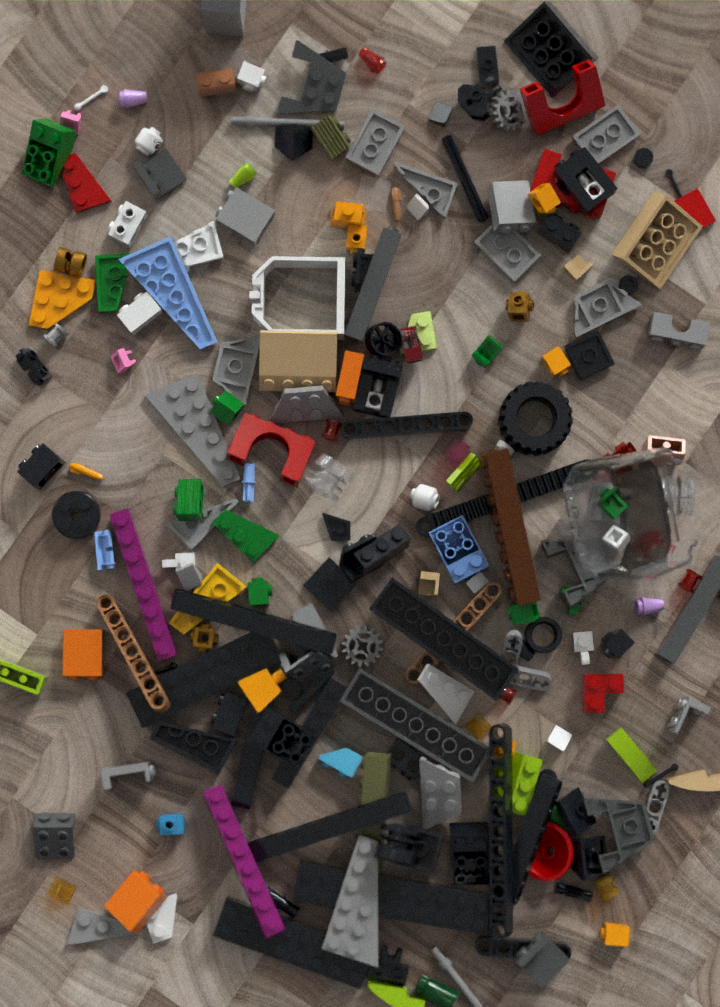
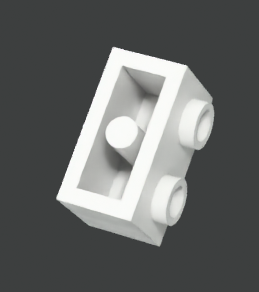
(127, 224)

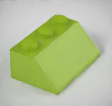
(524, 779)

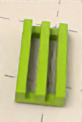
(463, 472)

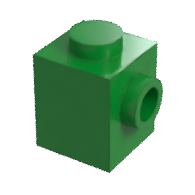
(226, 407)
(259, 592)
(523, 613)

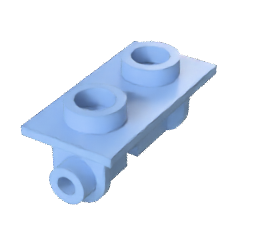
(104, 550)

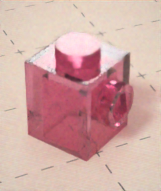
(456, 452)

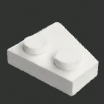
(162, 921)

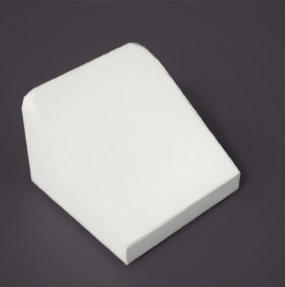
(418, 207)
(616, 538)
(559, 738)

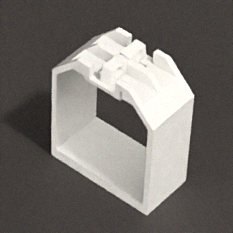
(257, 296)

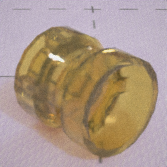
(607, 888)

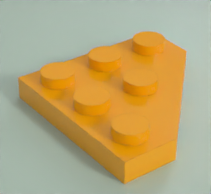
(59, 297)

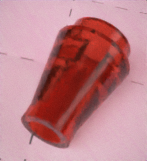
(372, 60)

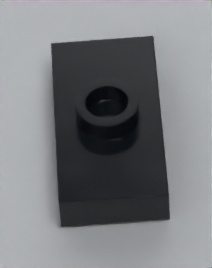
(487, 63)

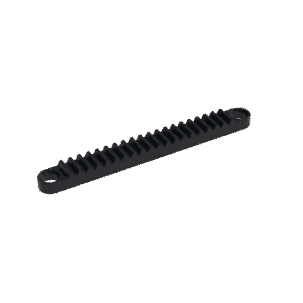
(479, 506)

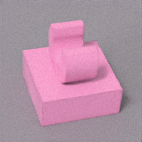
(71, 121)
(121, 360)

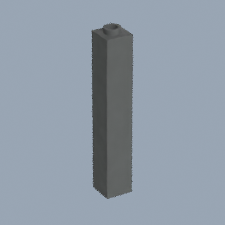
(373, 285)
(691, 613)

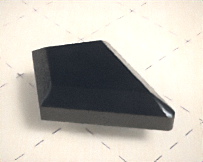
(337, 528)

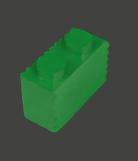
(189, 500)

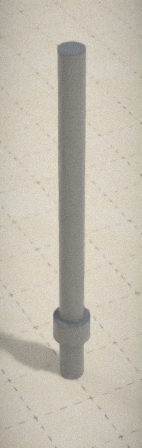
(250, 121)
(446, 965)

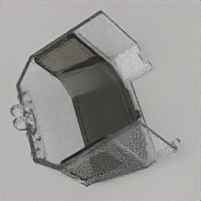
(648, 518)

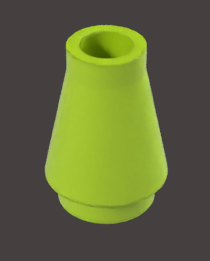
(243, 175)

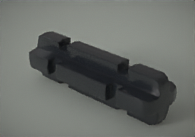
(574, 892)

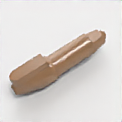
(395, 198)

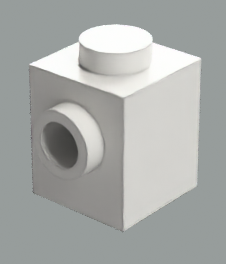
(250, 77)

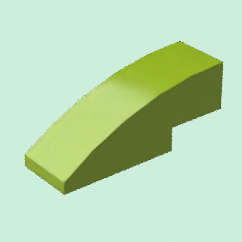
(631, 754)
(395, 994)

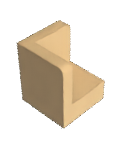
(576, 268)
(429, 583)

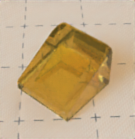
(478, 726)
(61, 890)

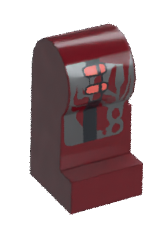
(411, 345)

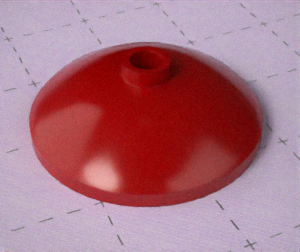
(555, 865)

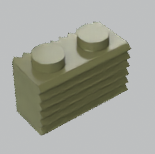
(330, 136)

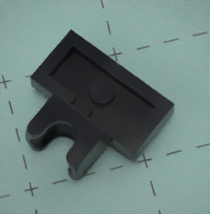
(389, 968)

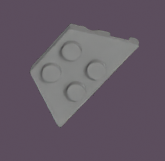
(600, 306)
(236, 366)
(305, 405)
(439, 793)

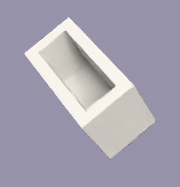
(139, 313)

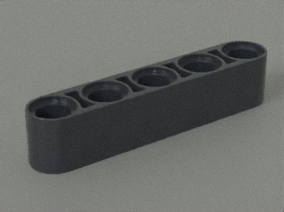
(513, 944)

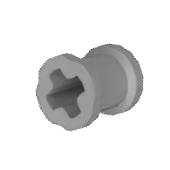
(55, 335)

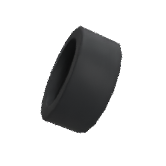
(557, 632)

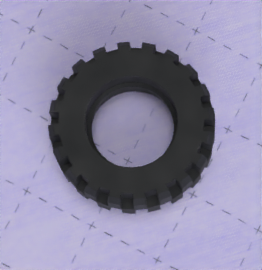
(535, 392)

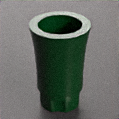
(436, 992)

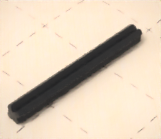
(464, 178)

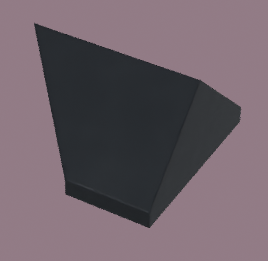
(293, 140)

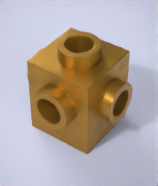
(519, 306)
(196, 637)

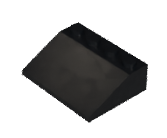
(549, 47)

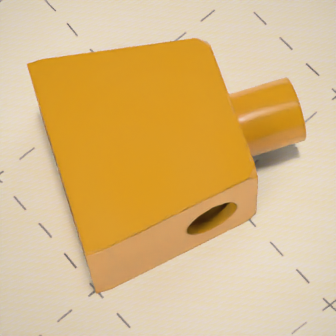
(347, 213)
(262, 687)

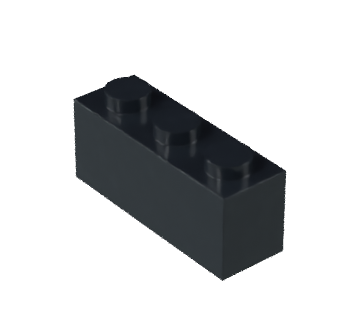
(380, 550)

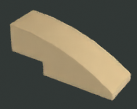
(696, 781)

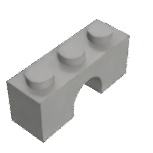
(662, 329)

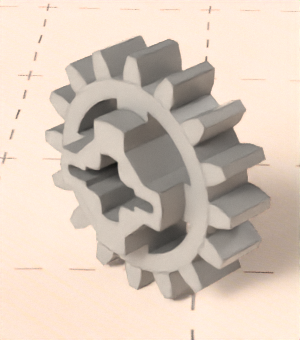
(508, 110)
(373, 638)

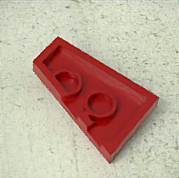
(82, 186)

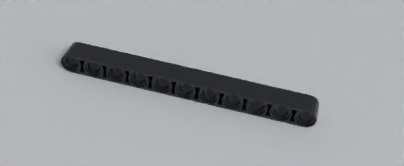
(495, 839)

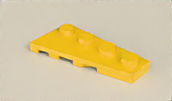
(217, 585)

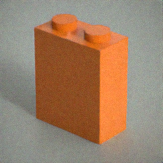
(349, 378)
(83, 653)
(136, 901)

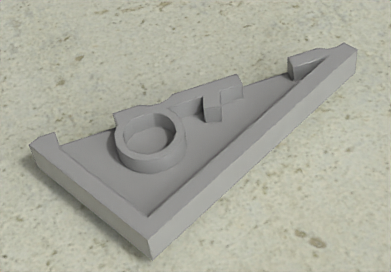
(432, 188)
(195, 531)
(95, 926)

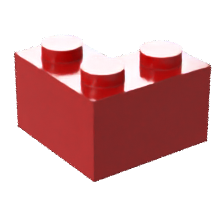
(594, 689)

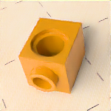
(544, 198)
(556, 362)
(615, 934)

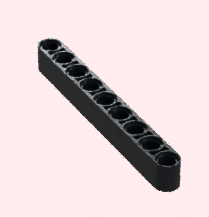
(253, 621)
(330, 826)

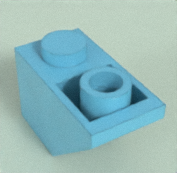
(343, 760)

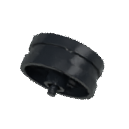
(383, 339)

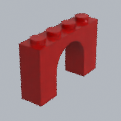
(586, 100)
(545, 175)
(254, 429)

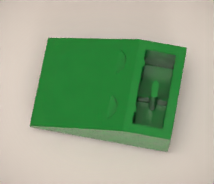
(47, 150)

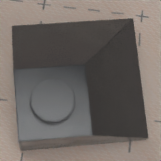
(586, 859)

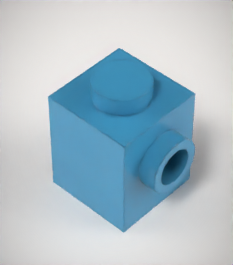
(171, 824)

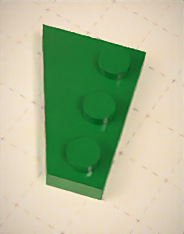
(111, 281)
(244, 534)

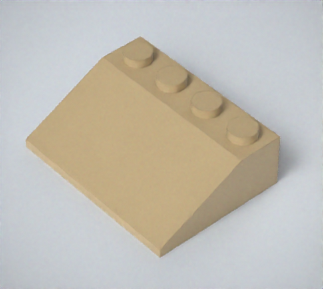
(657, 239)
(297, 360)

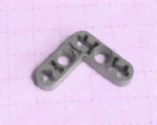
(524, 670)
(655, 818)

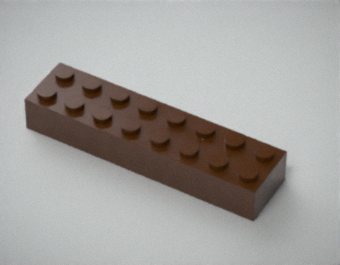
(510, 526)

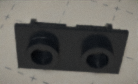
(28, 359)

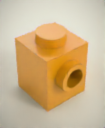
(356, 238)

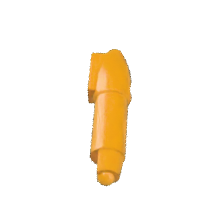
(79, 469)

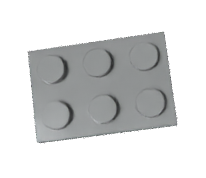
(607, 134)
(375, 142)
(508, 252)

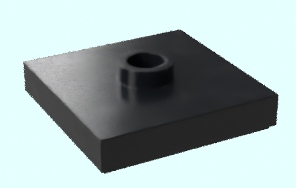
(589, 355)
(329, 584)
(574, 813)

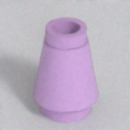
(131, 98)
(647, 606)

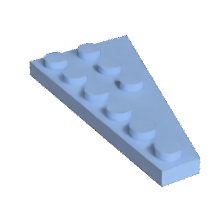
(167, 281)

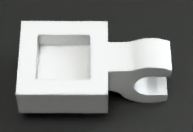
(180, 560)
(583, 643)

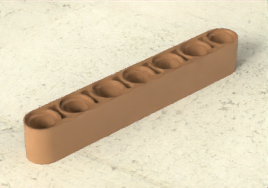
(469, 609)
(136, 661)

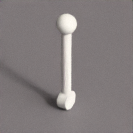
(104, 89)

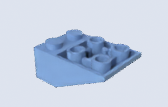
(458, 550)

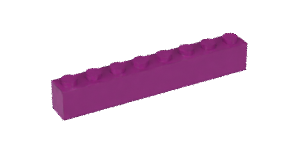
(143, 584)
(243, 862)

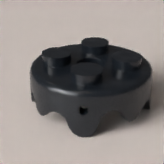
(89, 518)

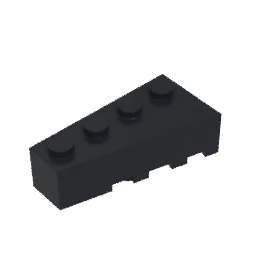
(195, 745)

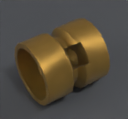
(69, 261)

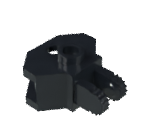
(476, 100)

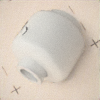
(148, 141)
(425, 497)

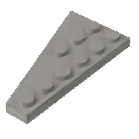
(188, 413)
(355, 916)

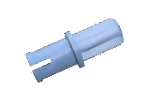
(248, 482)

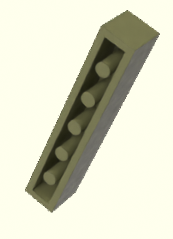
(374, 787)

